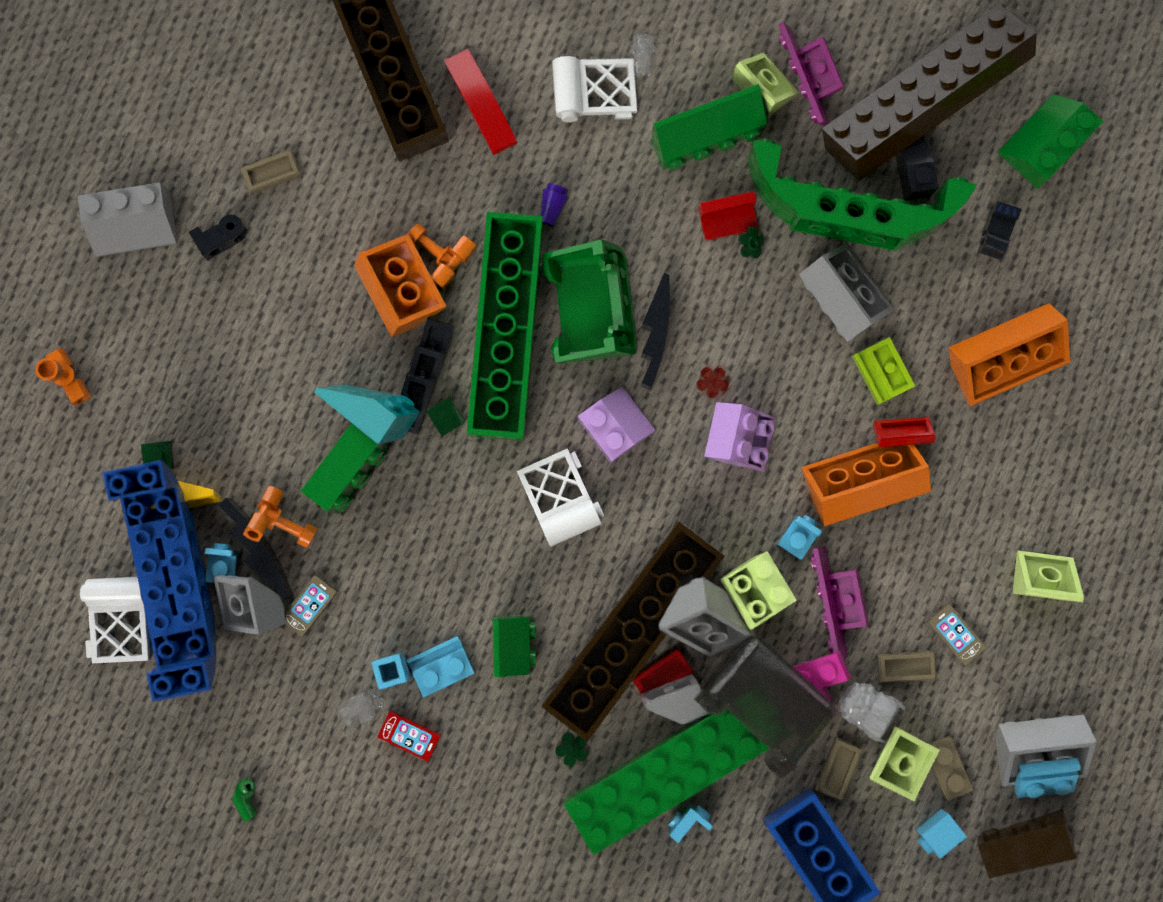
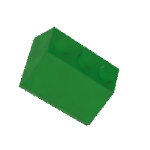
(1049, 138)

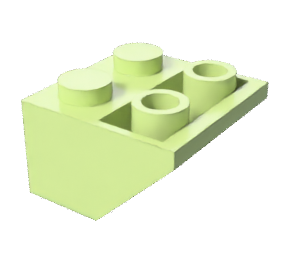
(758, 589)

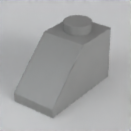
(675, 700)

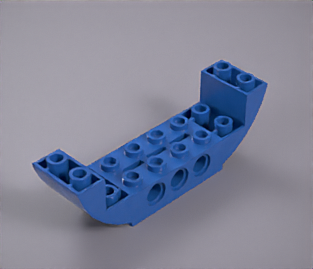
(168, 577)

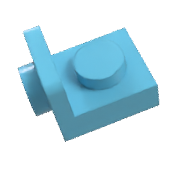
(799, 536)
(221, 561)

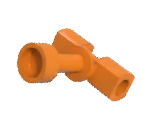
(447, 259)
(59, 369)
(270, 515)

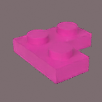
(825, 672)

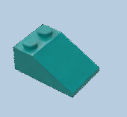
(376, 413)

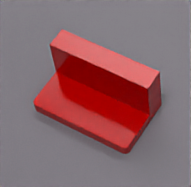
(728, 215)

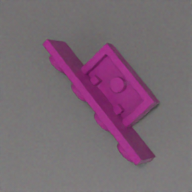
(816, 70)
(841, 599)

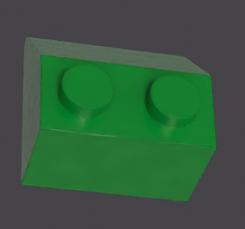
(513, 646)

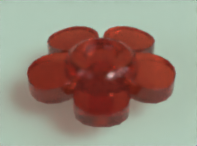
(712, 381)

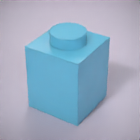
(391, 670)
(939, 834)

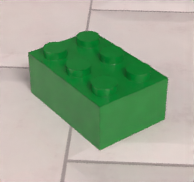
(344, 470)

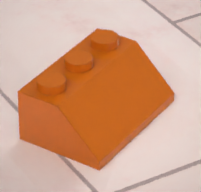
(399, 284)

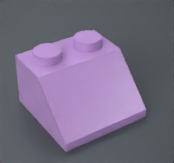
(615, 424)

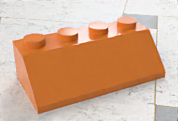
(1011, 353)
(865, 480)

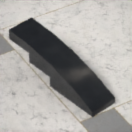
(657, 323)
(427, 367)
(262, 557)

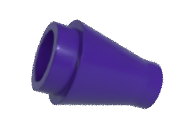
(553, 202)

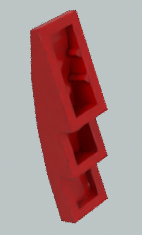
(480, 102)

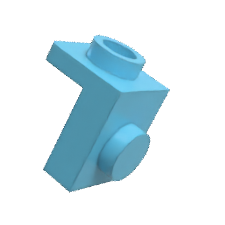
(682, 822)

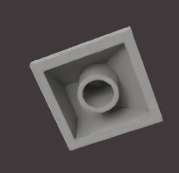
(248, 605)

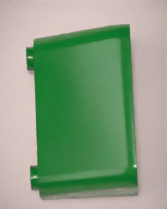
(591, 302)

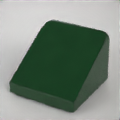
(445, 416)

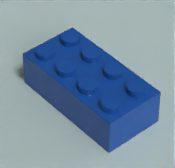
(819, 851)

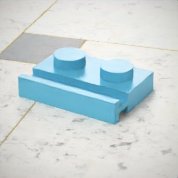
(440, 666)
(1047, 778)

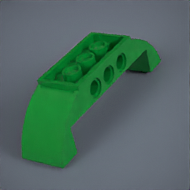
(848, 215)

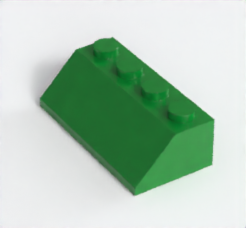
(709, 128)

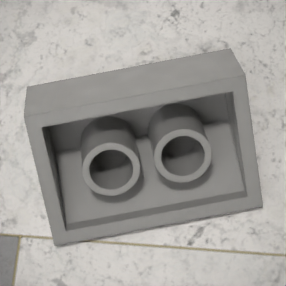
(128, 219)
(846, 292)
(705, 618)
(1043, 741)

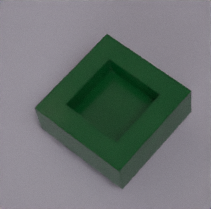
(158, 451)

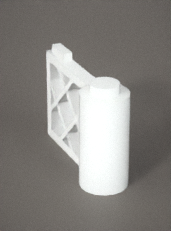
(572, 83)
(569, 518)
(114, 596)

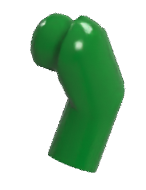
(242, 797)

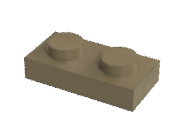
(950, 770)

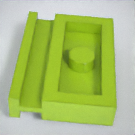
(883, 371)

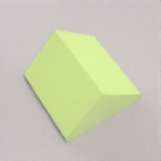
(774, 86)
(1047, 577)
(904, 764)

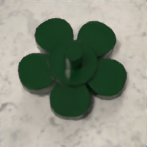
(751, 242)
(571, 749)

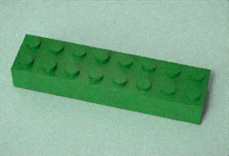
(505, 326)
(661, 778)

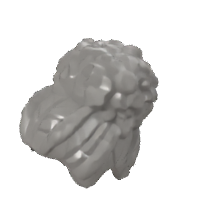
(869, 709)

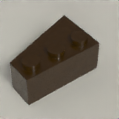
(1027, 845)

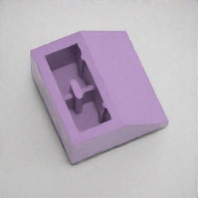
(740, 436)

